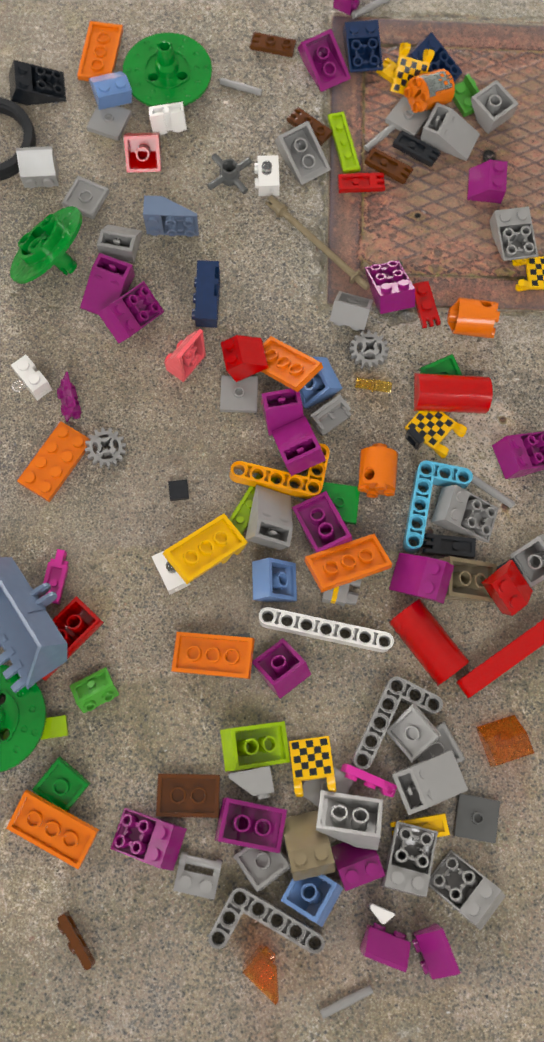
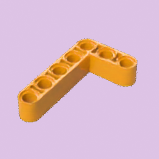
(284, 477)

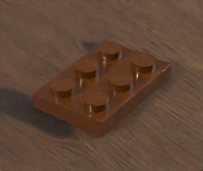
(188, 795)

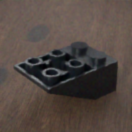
(35, 84)

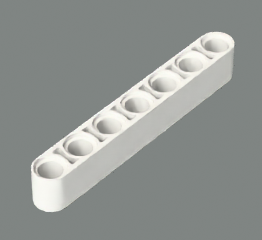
(335, 627)

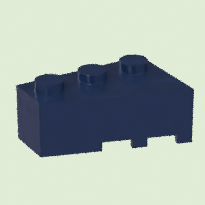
(207, 294)

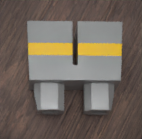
(341, 594)

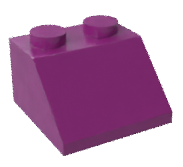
(487, 182)
(281, 668)
(356, 865)
(386, 947)
(435, 952)

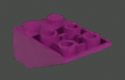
(106, 283)
(390, 287)
(131, 312)
(298, 446)
(520, 454)
(148, 839)

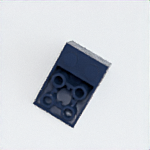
(362, 46)
(441, 58)

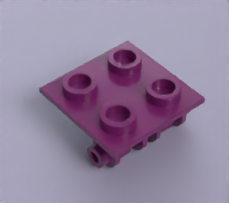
(68, 395)

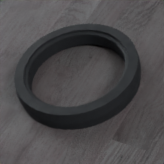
(10, 167)

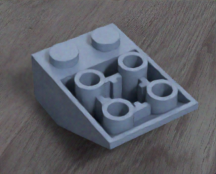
(168, 218)

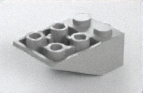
(449, 132)
(513, 233)
(464, 513)
(270, 519)
(429, 782)
(410, 859)
(466, 889)

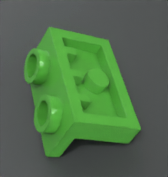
(463, 94)
(94, 690)

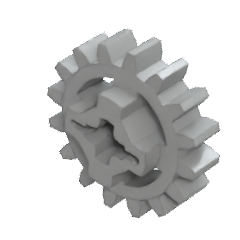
(369, 352)
(98, 441)

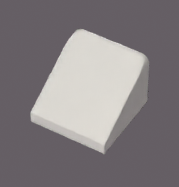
(381, 913)

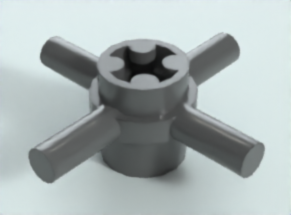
(229, 173)

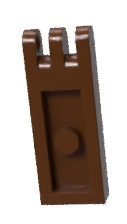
(273, 44)
(320, 130)
(388, 165)
(76, 942)

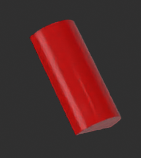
(452, 393)
(76, 626)
(428, 642)

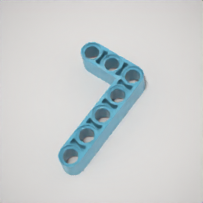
(423, 498)

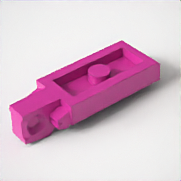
(56, 574)
(371, 781)

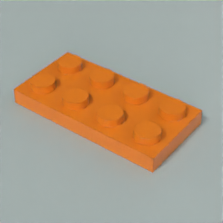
(100, 50)
(289, 364)
(54, 462)
(348, 562)
(213, 655)
(52, 829)

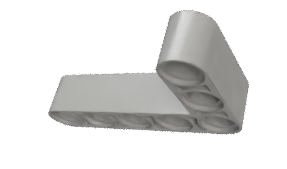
(387, 715)
(264, 918)

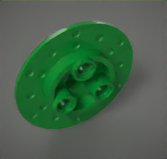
(167, 69)
(47, 246)
(24, 717)

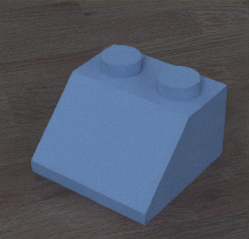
(111, 90)
(321, 386)
(274, 580)
(313, 897)

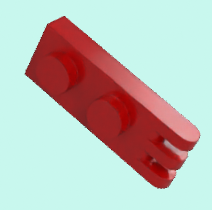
(361, 182)
(426, 305)

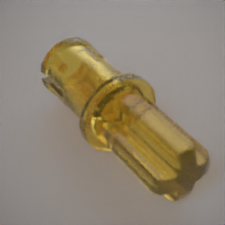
(373, 385)

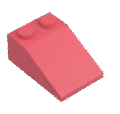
(186, 356)

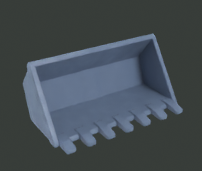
(27, 629)

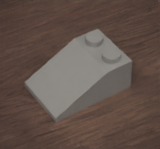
(302, 153)
(350, 819)

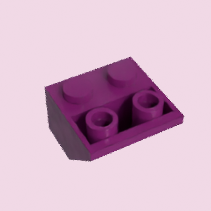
(281, 408)

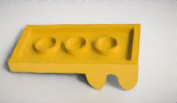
(205, 548)

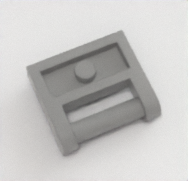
(194, 882)

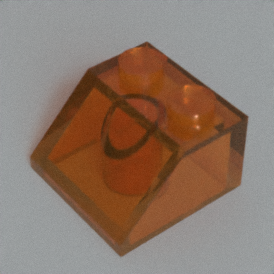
(504, 740)
(262, 972)

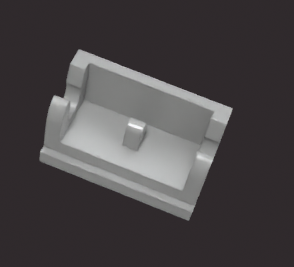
(330, 415)

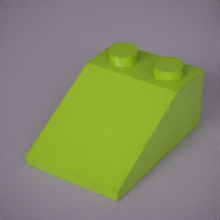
(254, 746)

